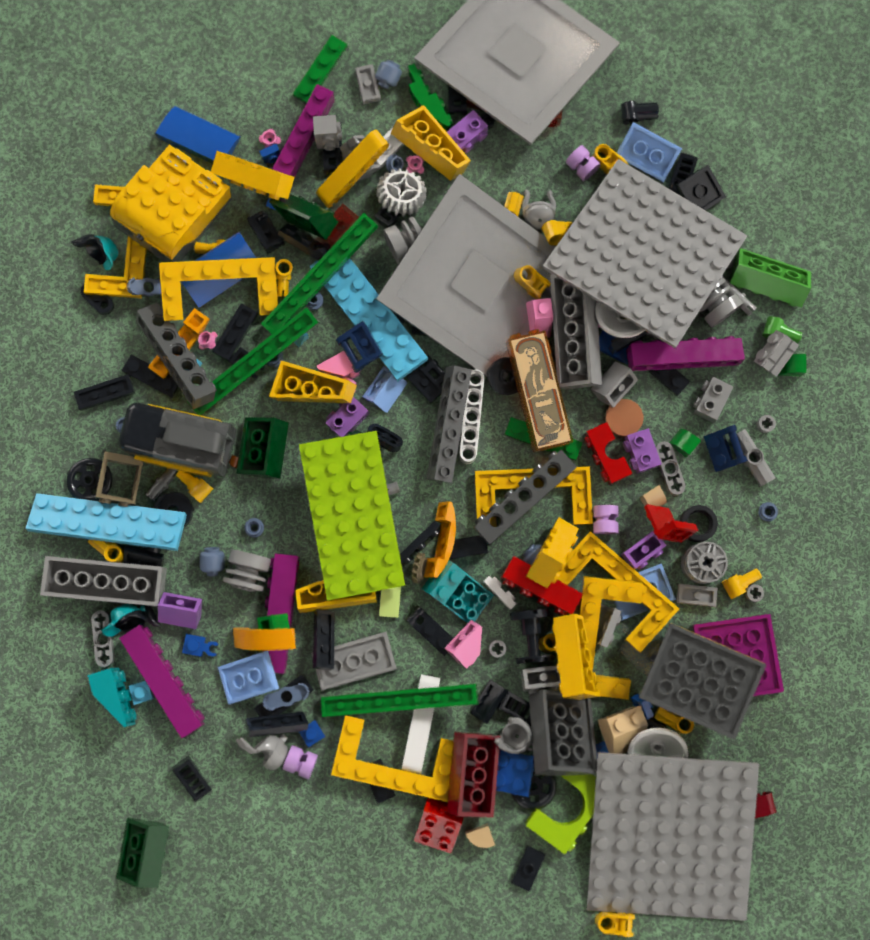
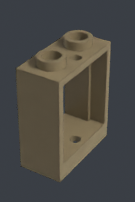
(124, 460)

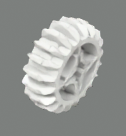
(390, 188)

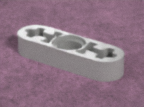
(679, 480)
(110, 652)

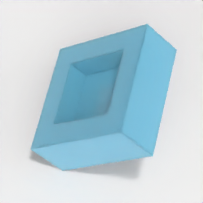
(140, 692)

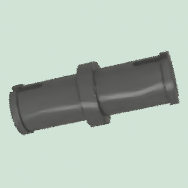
(161, 484)

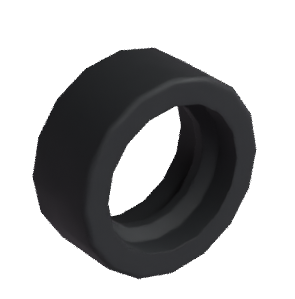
(713, 523)

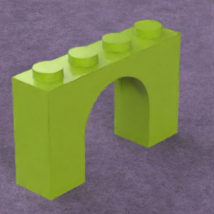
(563, 834)

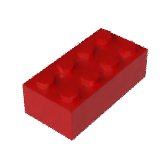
(557, 594)

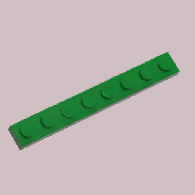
(320, 273)
(260, 356)
(399, 700)

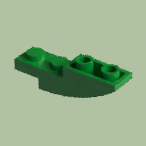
(422, 96)

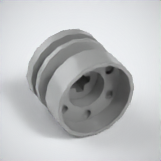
(401, 241)
(720, 305)
(246, 570)
(695, 570)

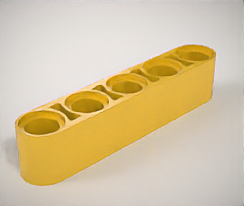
(352, 168)

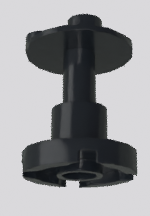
(531, 628)

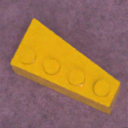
(431, 142)
(252, 176)
(306, 385)
(553, 553)
(314, 597)
(573, 658)

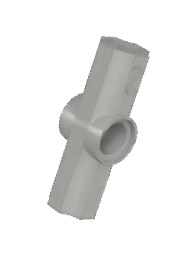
(759, 468)

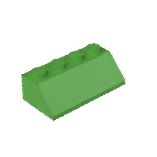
(771, 278)

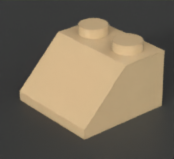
(621, 728)

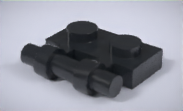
(424, 382)

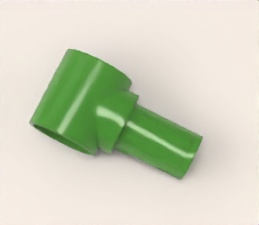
(775, 323)

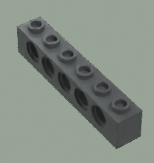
(196, 395)
(449, 424)
(564, 468)

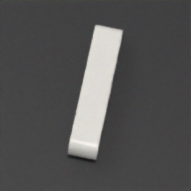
(472, 426)
(419, 731)

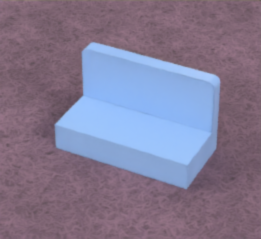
(384, 390)

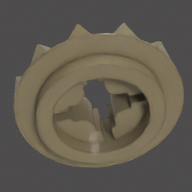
(419, 568)

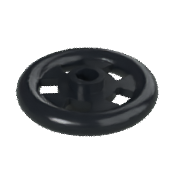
(81, 466)
(544, 798)

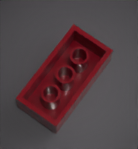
(473, 775)

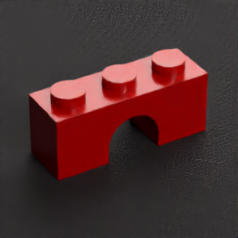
(612, 469)

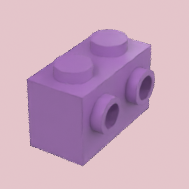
(469, 131)
(346, 417)
(642, 451)
(644, 549)
(179, 610)

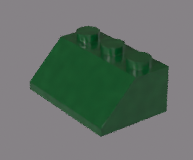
(306, 215)
(262, 447)
(142, 853)

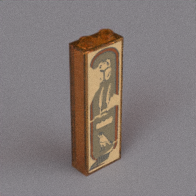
(539, 390)

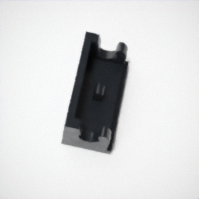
(265, 231)

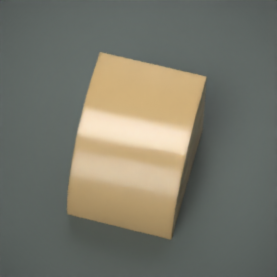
(654, 497)
(480, 836)

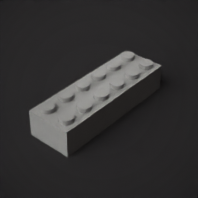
(575, 336)
(103, 581)

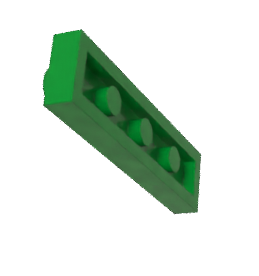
(320, 68)
(518, 430)

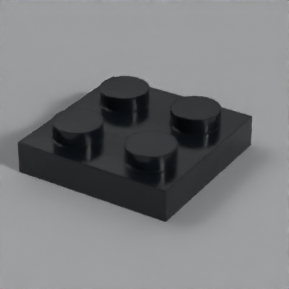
(701, 188)

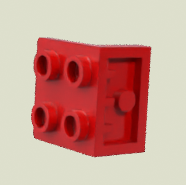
(666, 527)
(438, 827)

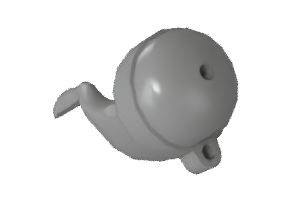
(538, 210)
(509, 742)
(272, 747)

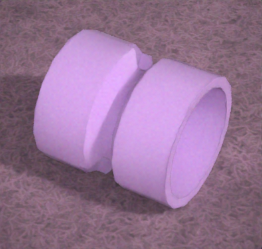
(578, 158)
(605, 519)
(300, 762)

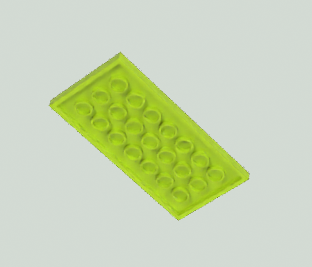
(351, 515)

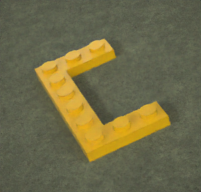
(134, 262)
(173, 272)
(579, 480)
(593, 592)
(659, 605)
(349, 768)

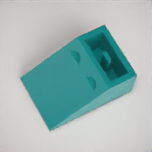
(458, 592)
(110, 691)

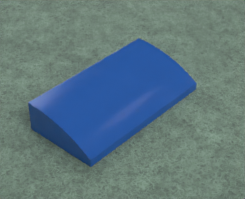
(196, 135)
(206, 290)

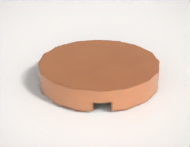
(624, 418)

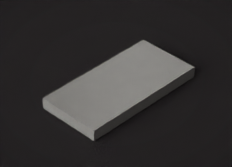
(358, 661)

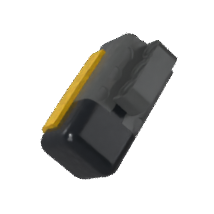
(177, 439)

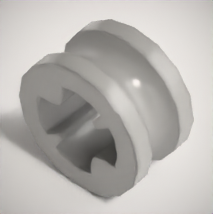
(761, 428)
(759, 589)
(500, 643)

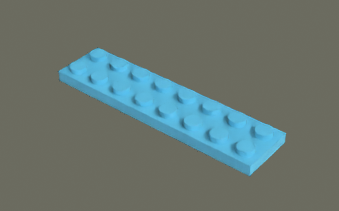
(359, 303)
(106, 522)

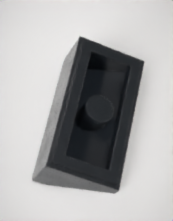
(468, 547)

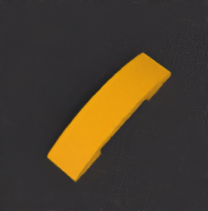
(192, 328)
(445, 543)
(264, 639)

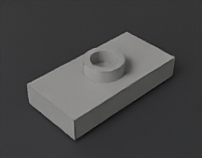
(367, 84)
(696, 595)

